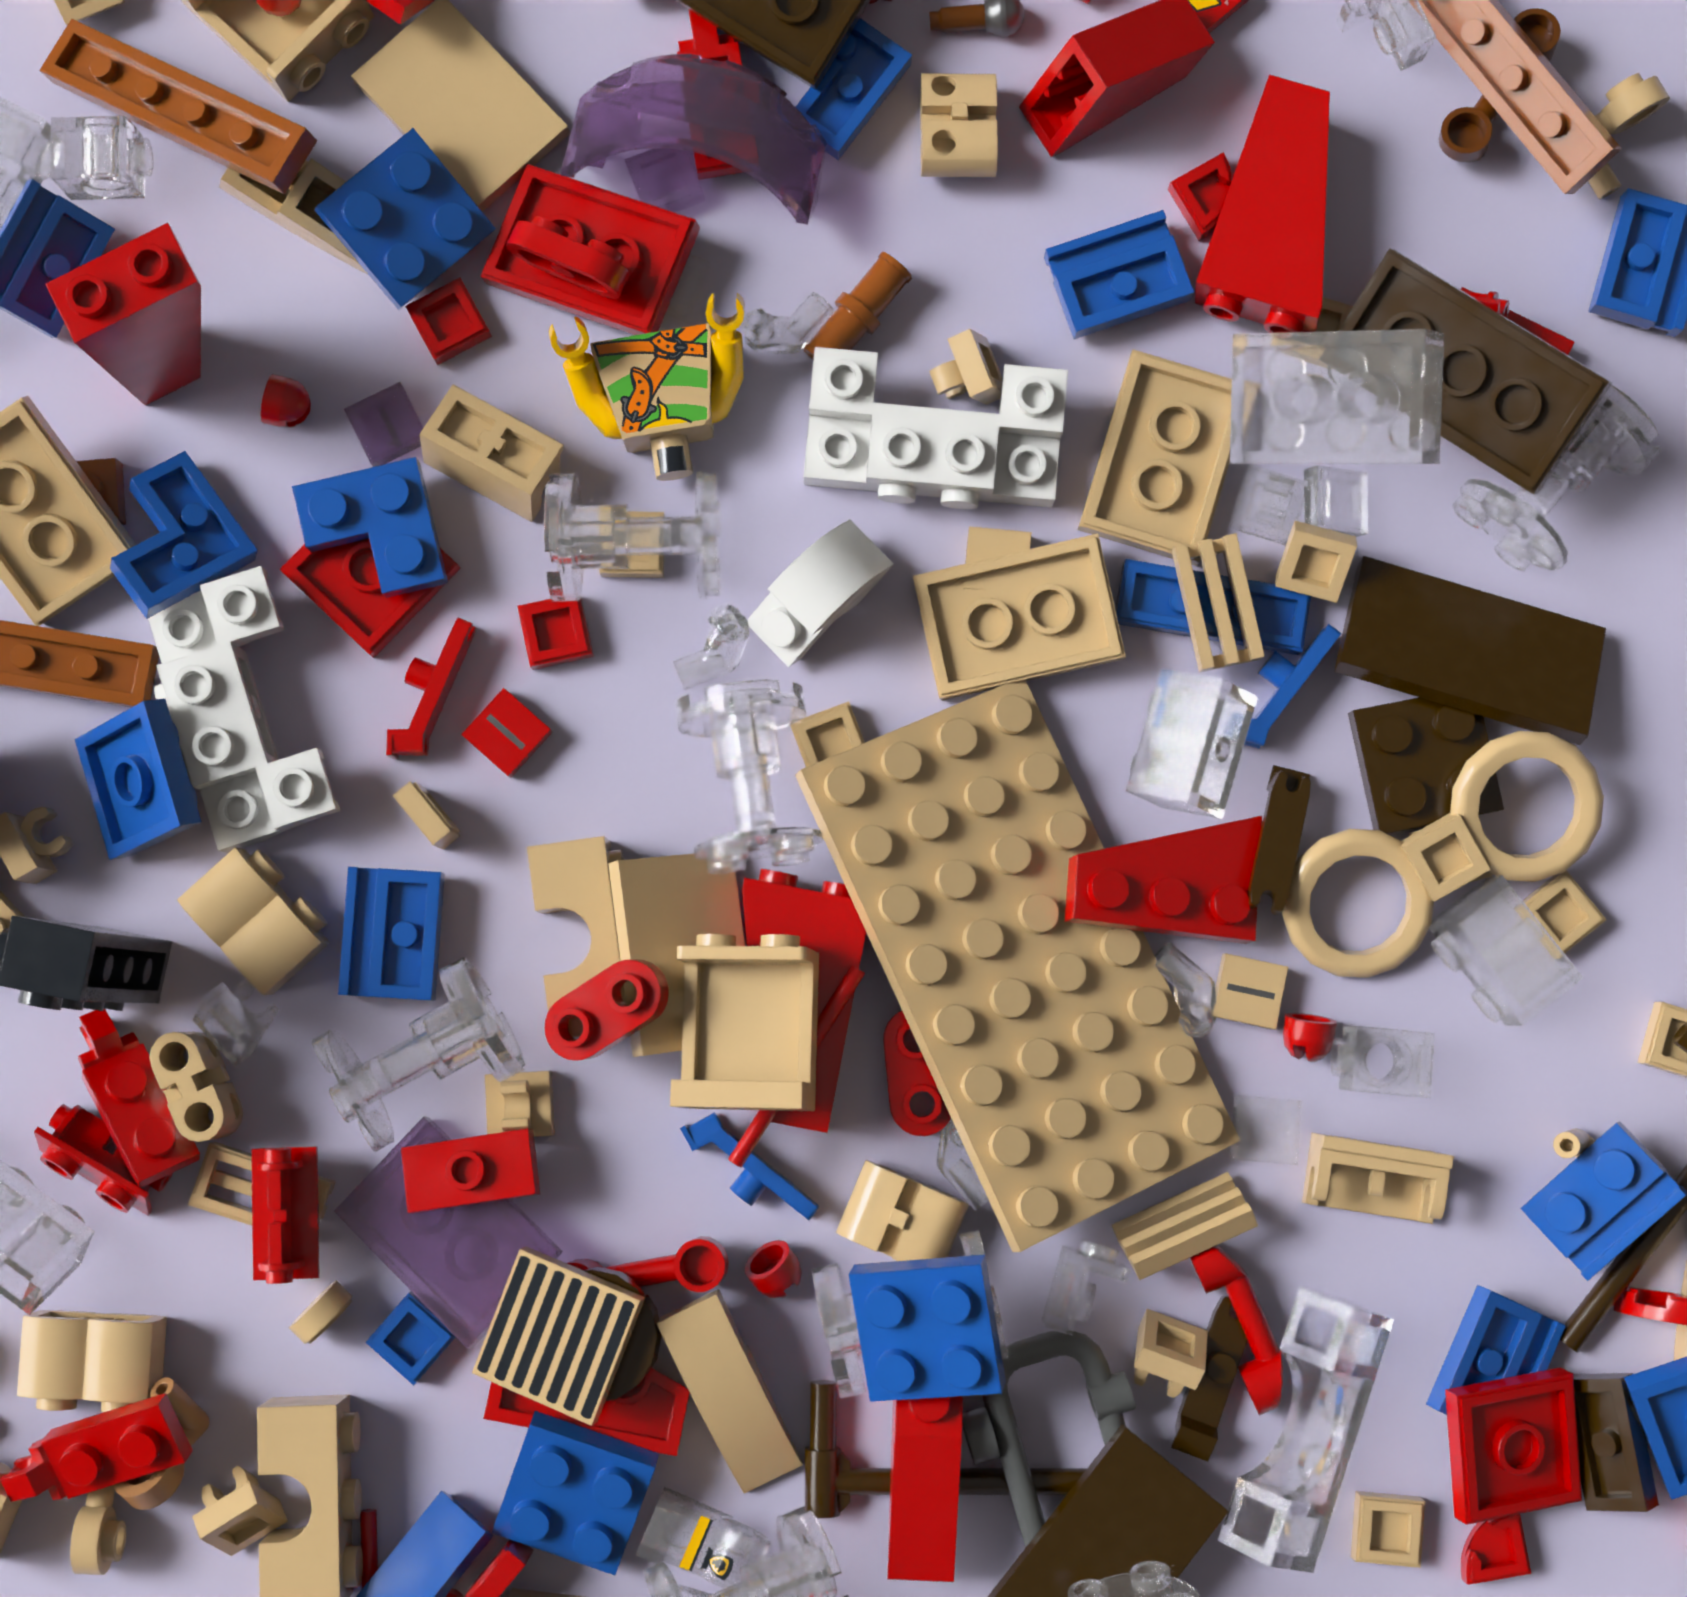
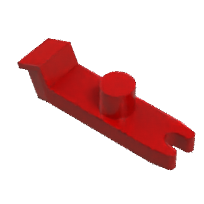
(436, 683)

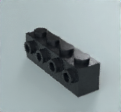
(80, 965)

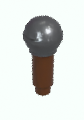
(995, 16)

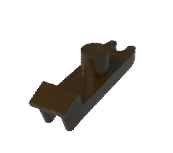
(1279, 837)
(1203, 1407)

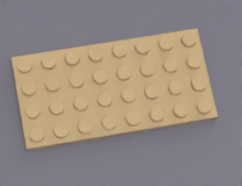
(1035, 1028)

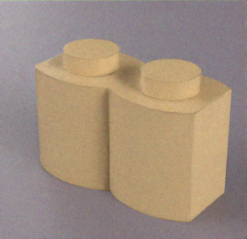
(255, 919)
(90, 1358)

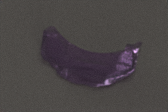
(704, 110)

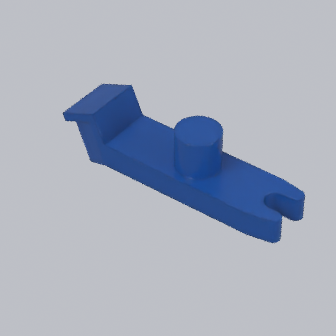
(1288, 680)
(757, 1172)

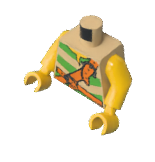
(659, 385)

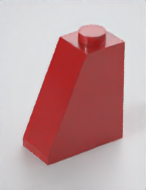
(1114, 71)

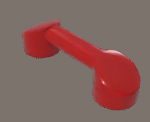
(696, 1265)
(1264, 1373)

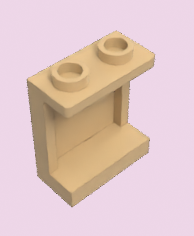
(287, 49)
(748, 1025)

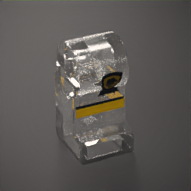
(700, 1539)

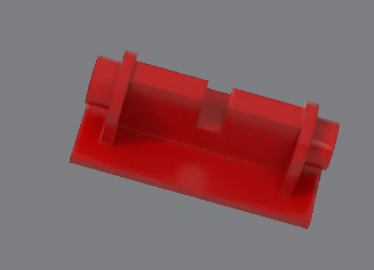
(79, 1149)
(285, 1214)

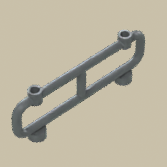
(993, 1429)

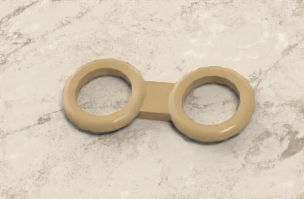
(1445, 854)

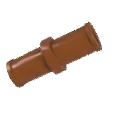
(861, 308)

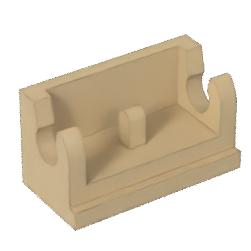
(490, 452)
(1376, 1178)

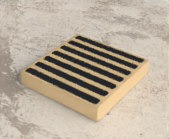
(558, 1335)

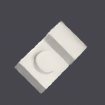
(818, 590)

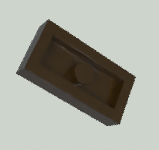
(1612, 1446)

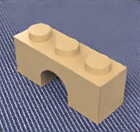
(577, 880)
(313, 1444)

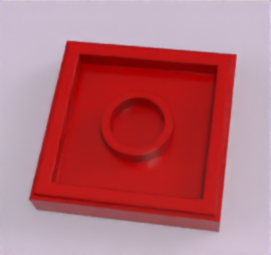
(348, 590)
(1513, 1445)

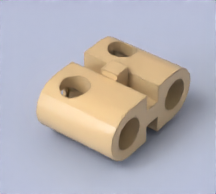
(958, 125)
(196, 1085)
(900, 1215)

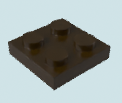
(1412, 759)

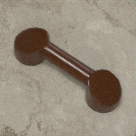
(1468, 130)

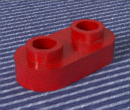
(548, 249)
(603, 1012)
(907, 1075)

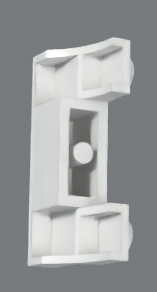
(933, 450)
(222, 718)

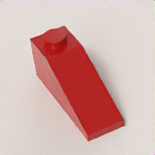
(924, 1488)

